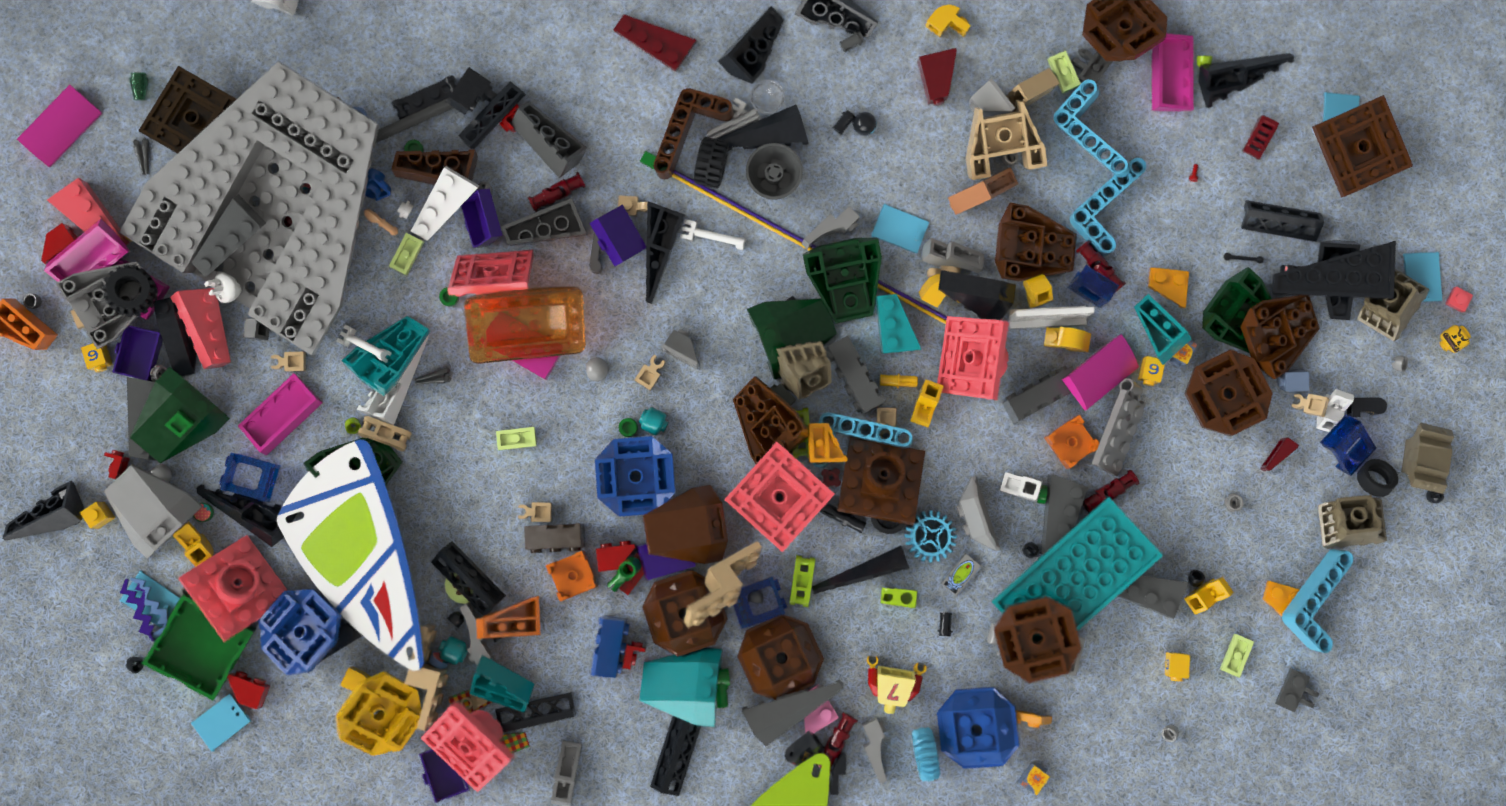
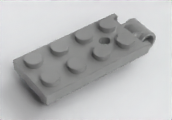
(1120, 428)

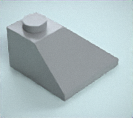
(991, 100)
(681, 348)

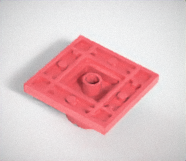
(491, 272)
(973, 357)
(773, 475)
(221, 601)
(469, 744)

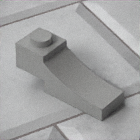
(845, 221)
(953, 255)
(477, 646)
(875, 733)
(566, 774)

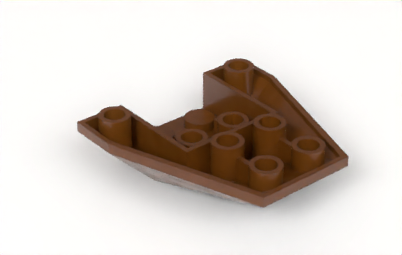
(1032, 245)
(1279, 332)
(767, 420)
(688, 527)

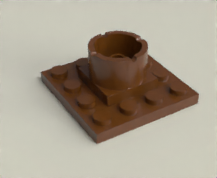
(1362, 146)
(881, 481)

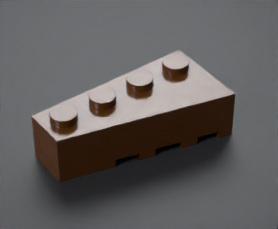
(427, 166)

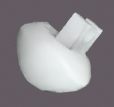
(225, 287)

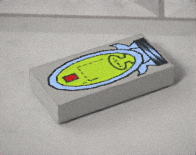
(960, 574)

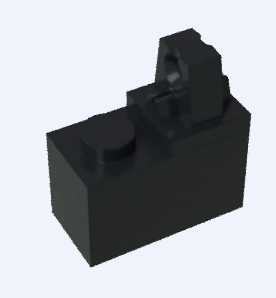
(470, 89)

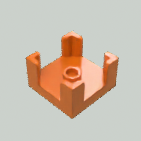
(1072, 442)
(572, 575)

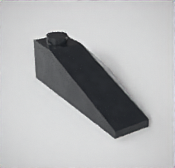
(837, 13)
(749, 54)
(983, 296)
(1337, 307)
(175, 338)
(52, 515)

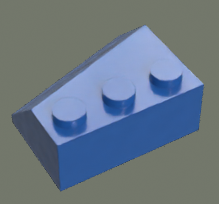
(611, 646)

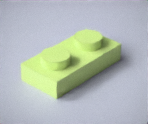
(1064, 71)
(406, 254)
(516, 438)
(1236, 655)

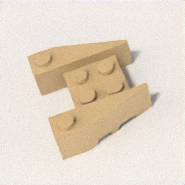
(1003, 136)

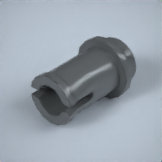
(852, 41)

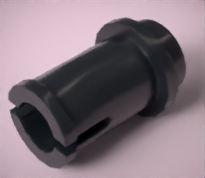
(844, 122)
(945, 624)

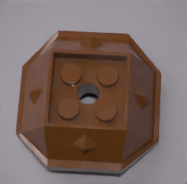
(1105, 24)
(1248, 390)
(663, 616)
(760, 650)
(1042, 658)

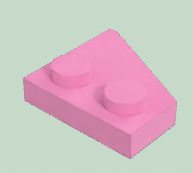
(820, 717)

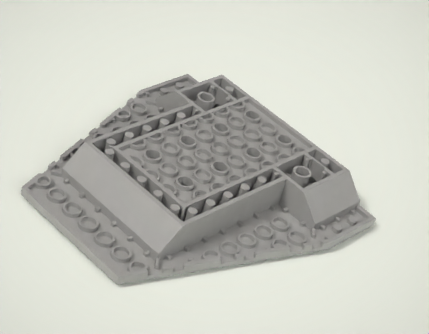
(312, 142)

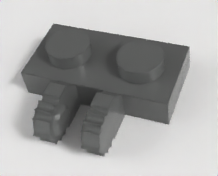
(1094, 69)
(1293, 689)

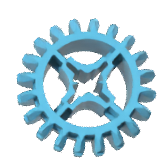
(940, 550)
(926, 754)

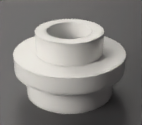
(405, 209)

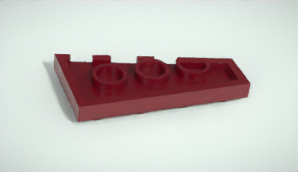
(662, 44)

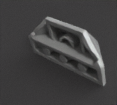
(976, 516)

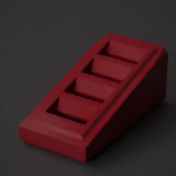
(1263, 120)
(1282, 450)

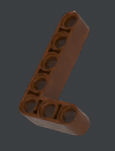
(683, 125)

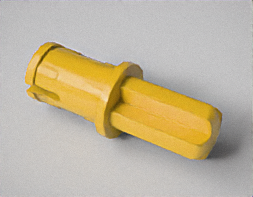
(898, 380)

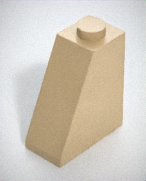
(1033, 88)

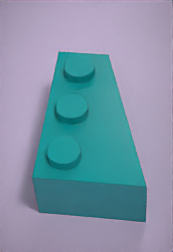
(894, 326)
(1162, 329)
(501, 685)

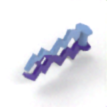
(141, 602)

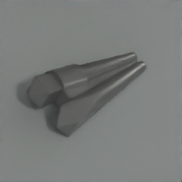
(142, 154)
(434, 377)

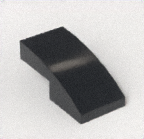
(839, 769)

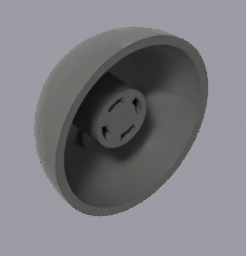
(769, 162)

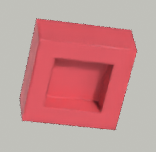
(1459, 299)

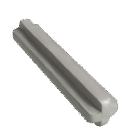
(734, 124)

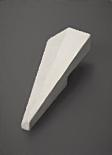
(387, 407)

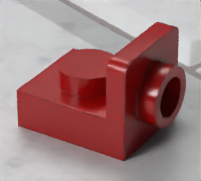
(509, 117)
(119, 463)
(630, 657)

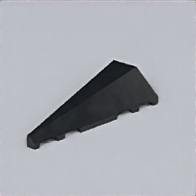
(1222, 78)
(779, 128)
(662, 232)
(249, 513)
(883, 564)

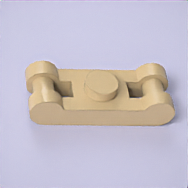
(384, 433)

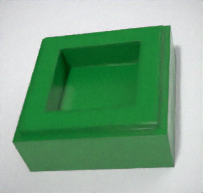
(179, 424)

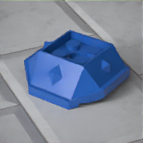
(614, 473)
(283, 628)
(984, 708)

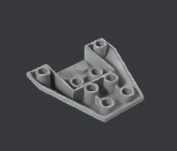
(86, 297)
(149, 508)

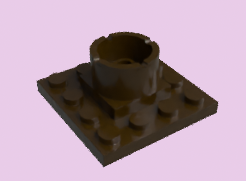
(184, 110)

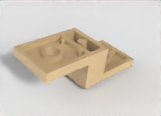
(723, 584)
(428, 678)

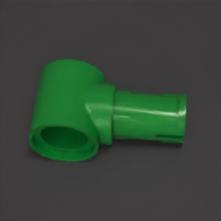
(624, 574)
(723, 683)

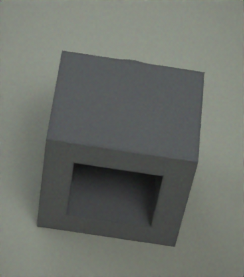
(255, 330)

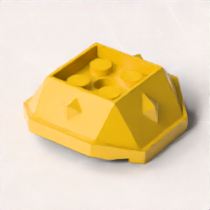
(389, 727)

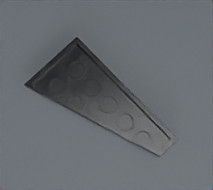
(1352, 275)

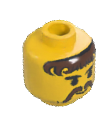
(1454, 338)

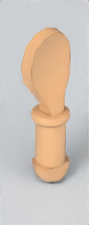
(374, 218)

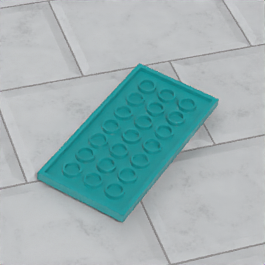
(1086, 565)

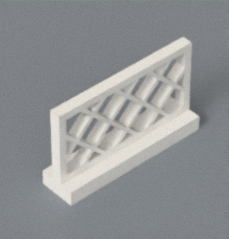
(1049, 317)

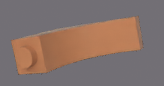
(983, 191)

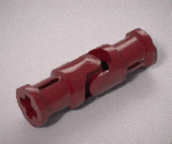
(554, 193)
(1103, 267)
(1113, 489)
(840, 734)

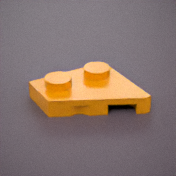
(1170, 284)
(823, 444)
(1279, 596)
(1033, 719)

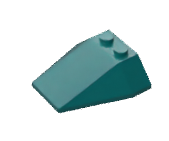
(400, 339)
(684, 685)

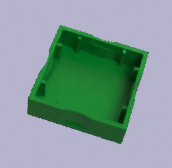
(194, 650)

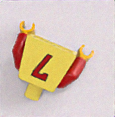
(894, 685)

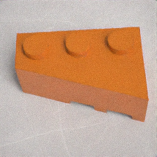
(23, 326)
(511, 621)

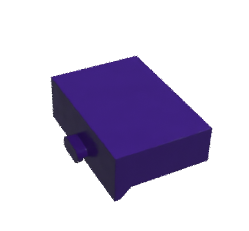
(481, 219)
(618, 235)
(137, 352)
(660, 566)
(441, 777)

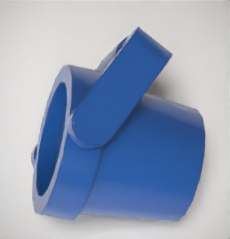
(375, 184)

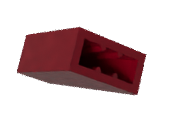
(936, 75)

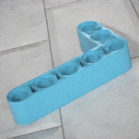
(1086, 135)
(1102, 201)
(876, 429)
(1312, 595)

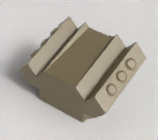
(1393, 315)
(804, 368)
(1428, 457)
(1352, 521)

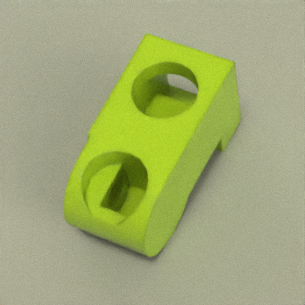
(899, 597)

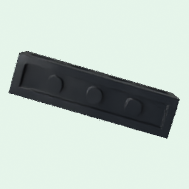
(491, 115)
(1282, 214)
(469, 576)
(541, 718)
(672, 754)

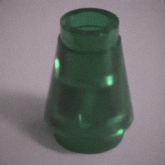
(138, 84)

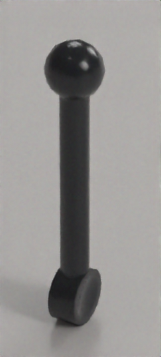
(1227, 256)

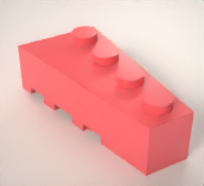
(83, 207)
(204, 325)

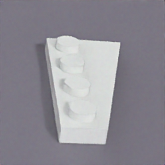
(445, 198)

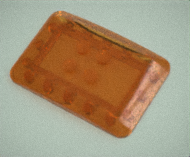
(525, 324)

